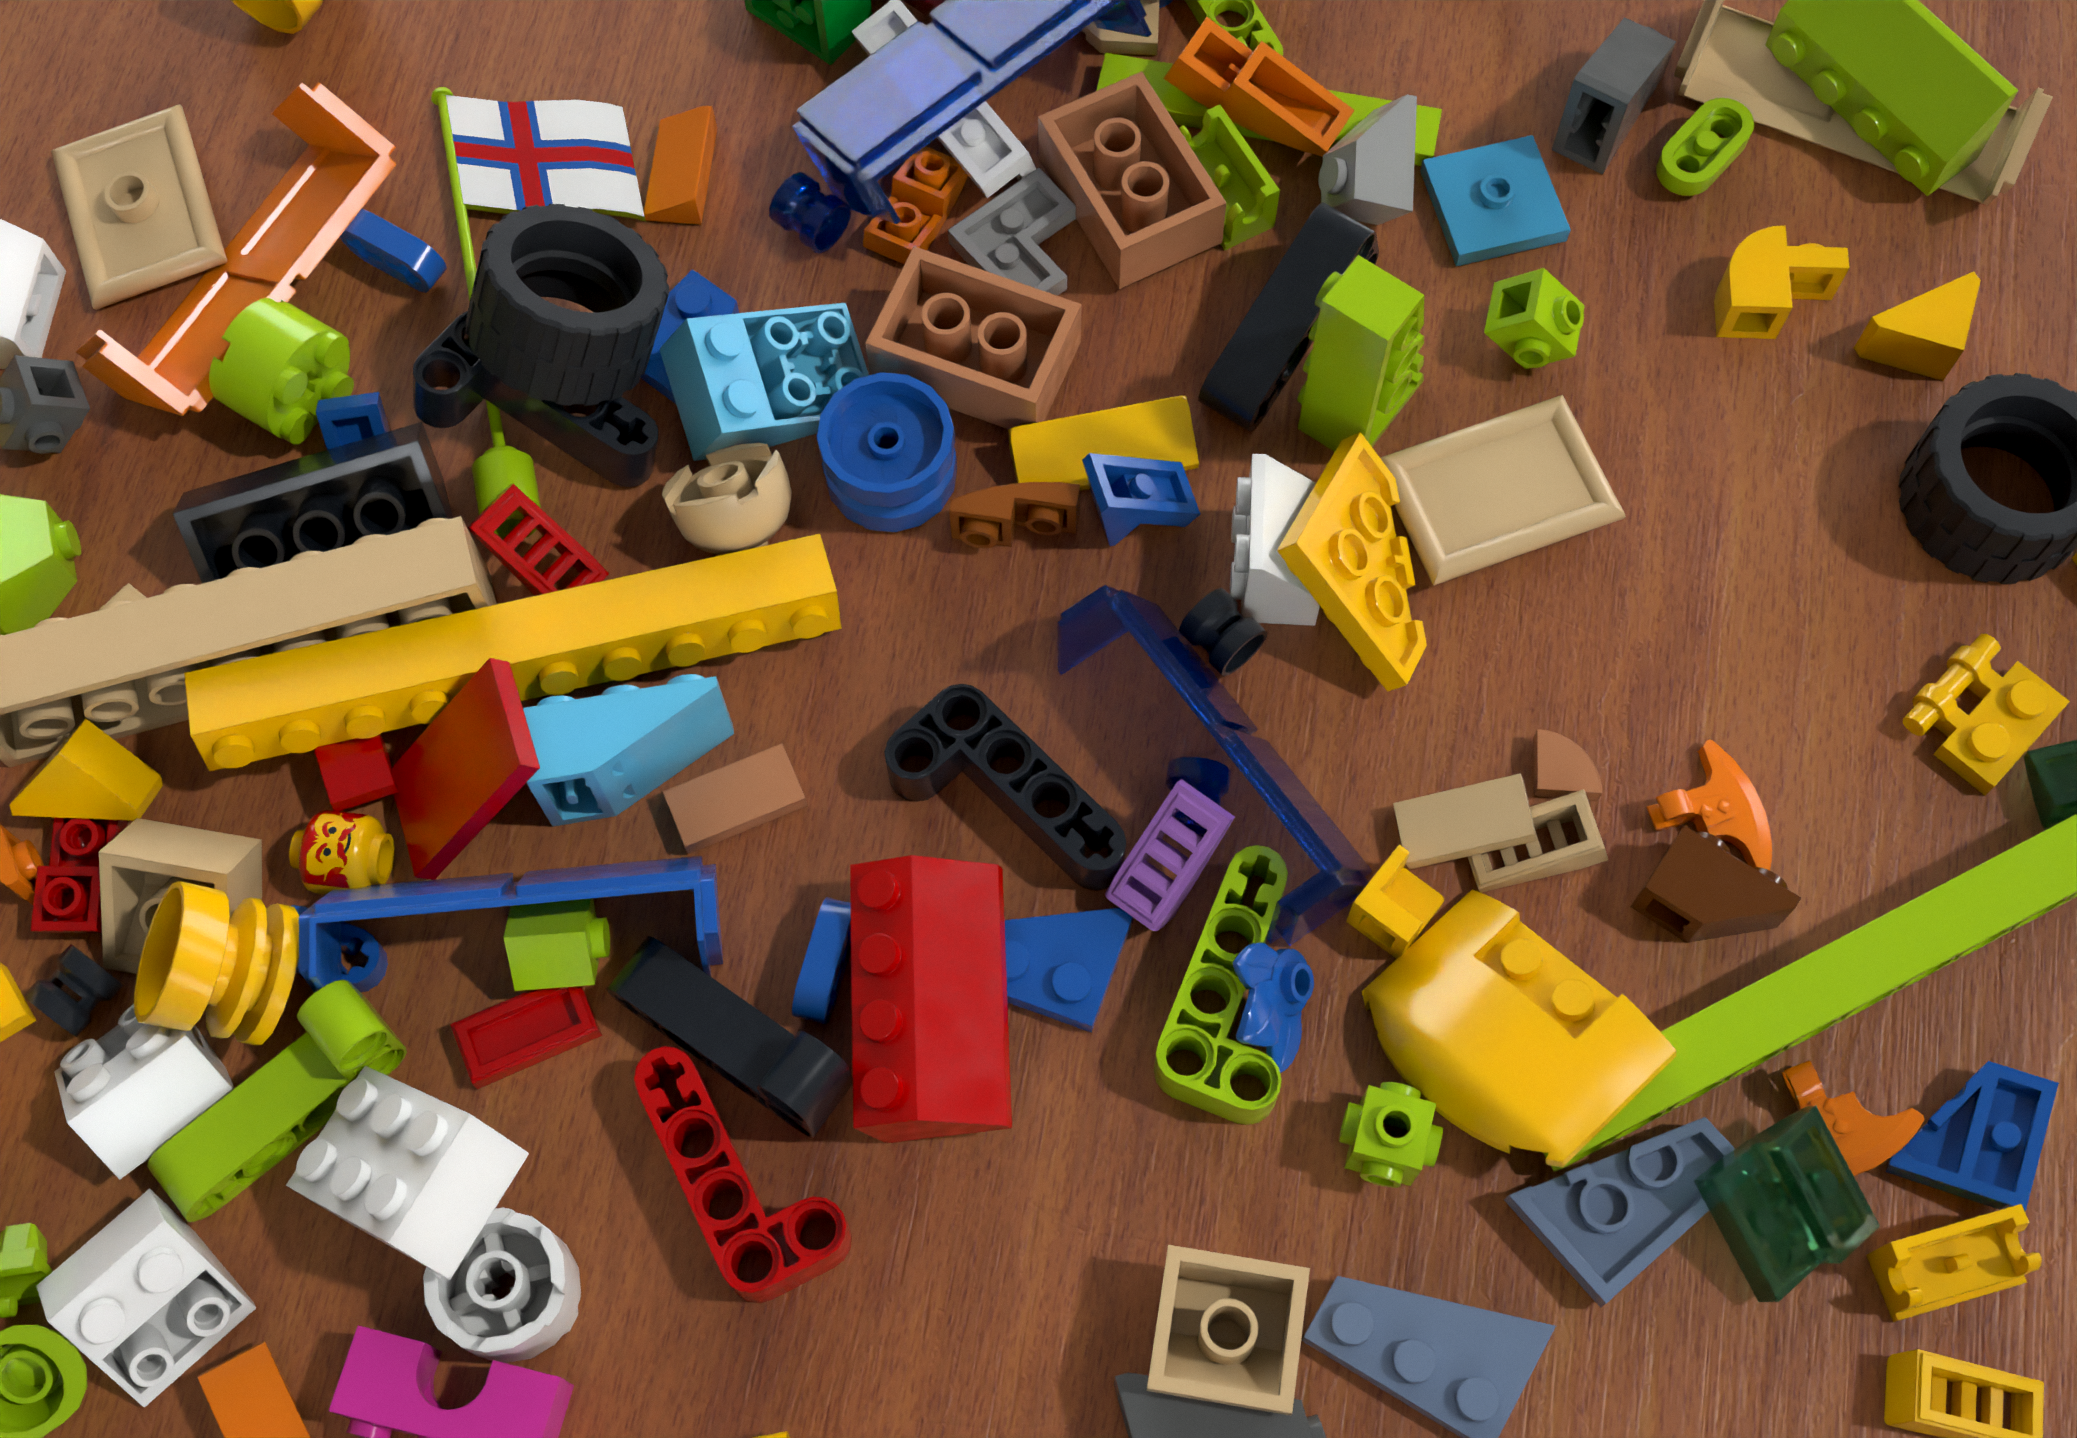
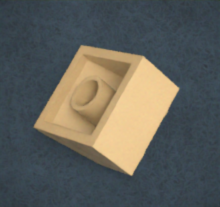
(145, 862)
(1229, 1330)

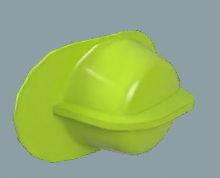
(39, 1381)

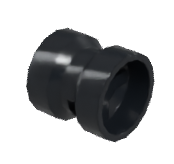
(1223, 631)
(81, 976)

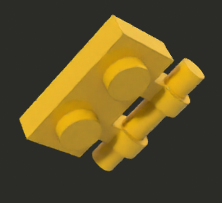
(1999, 728)

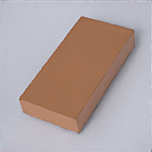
(735, 798)

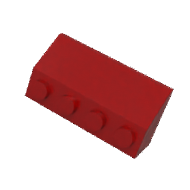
(929, 998)

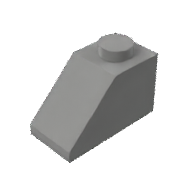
(1373, 165)

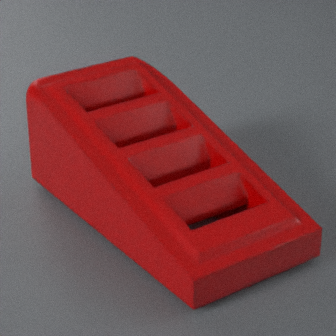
(552, 536)

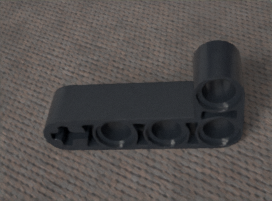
(1279, 322)
(610, 440)
(1014, 793)
(782, 1071)

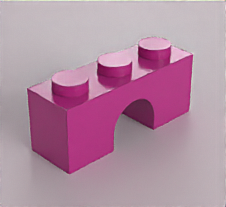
(391, 1388)

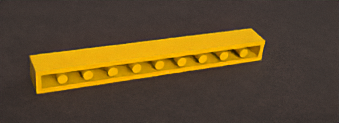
(551, 641)

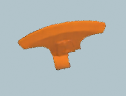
(1722, 807)
(1860, 1135)

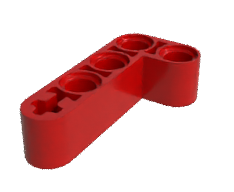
(723, 1170)

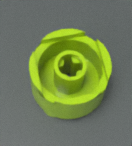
(280, 368)

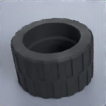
(554, 349)
(1961, 522)

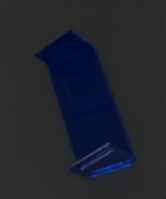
(933, 80)
(1342, 873)

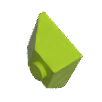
(34, 562)

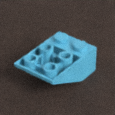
(759, 373)
(621, 745)

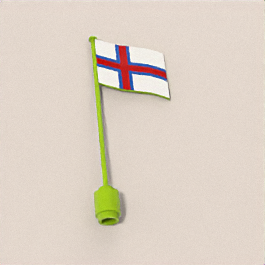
(520, 158)

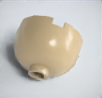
(733, 501)

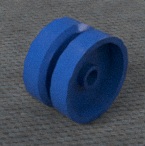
(888, 451)

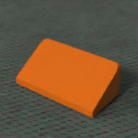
(681, 167)

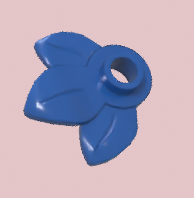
(1277, 994)

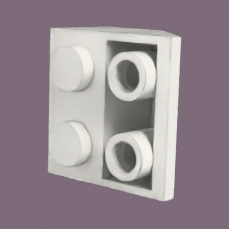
(28, 292)
(1260, 520)
(138, 1089)
(144, 1298)

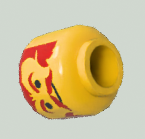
(342, 852)

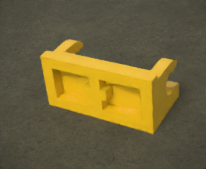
(1953, 1263)

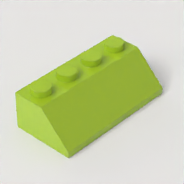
(1896, 81)

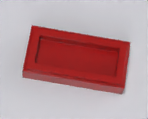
(524, 1032)

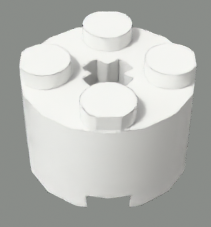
(531, 1315)

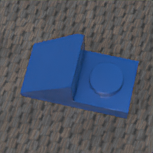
(1138, 492)

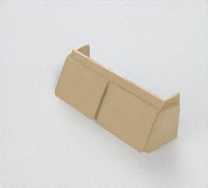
(1731, 61)

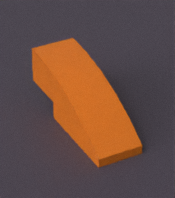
(1258, 90)

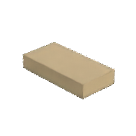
(1465, 821)

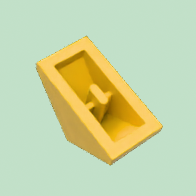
(1924, 332)
(89, 780)

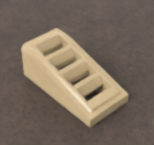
(1562, 860)

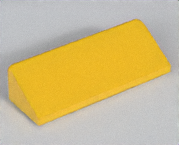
(1142, 430)

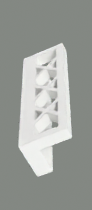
(978, 140)

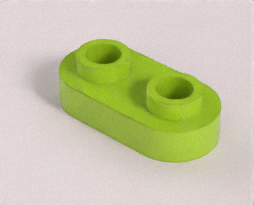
(1700, 148)

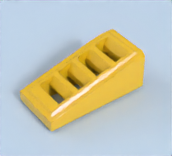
(1918, 1398)

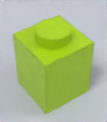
(555, 944)

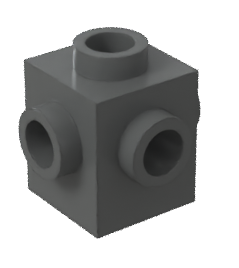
(40, 404)

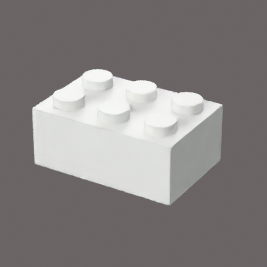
(408, 1170)

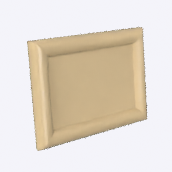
(138, 207)
(1500, 490)

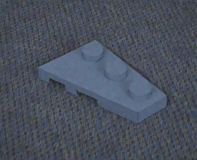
(1624, 1209)
(1431, 1353)

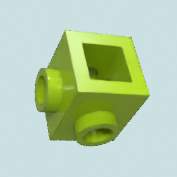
(1534, 319)
(1376, 1154)

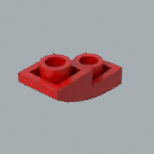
(356, 771)
(69, 888)

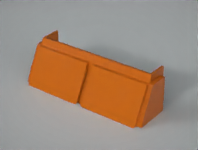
(273, 248)

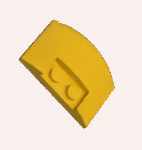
(1511, 1033)

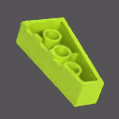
(1361, 355)

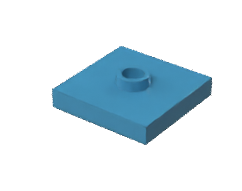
(1494, 200)

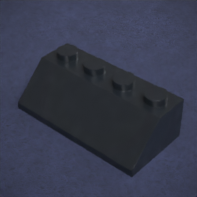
(313, 503)

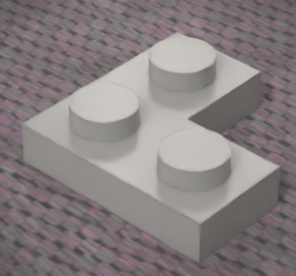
(1009, 228)

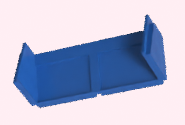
(321, 923)

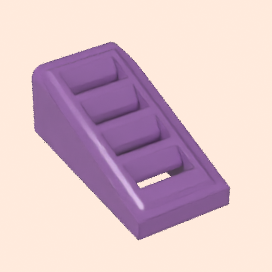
(1143, 888)

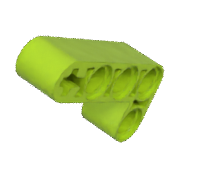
(1214, 970)
(277, 1104)

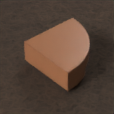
(1562, 767)

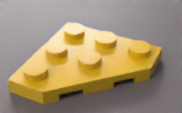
(1355, 564)

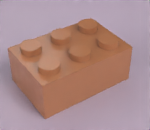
(1131, 179)
(976, 339)

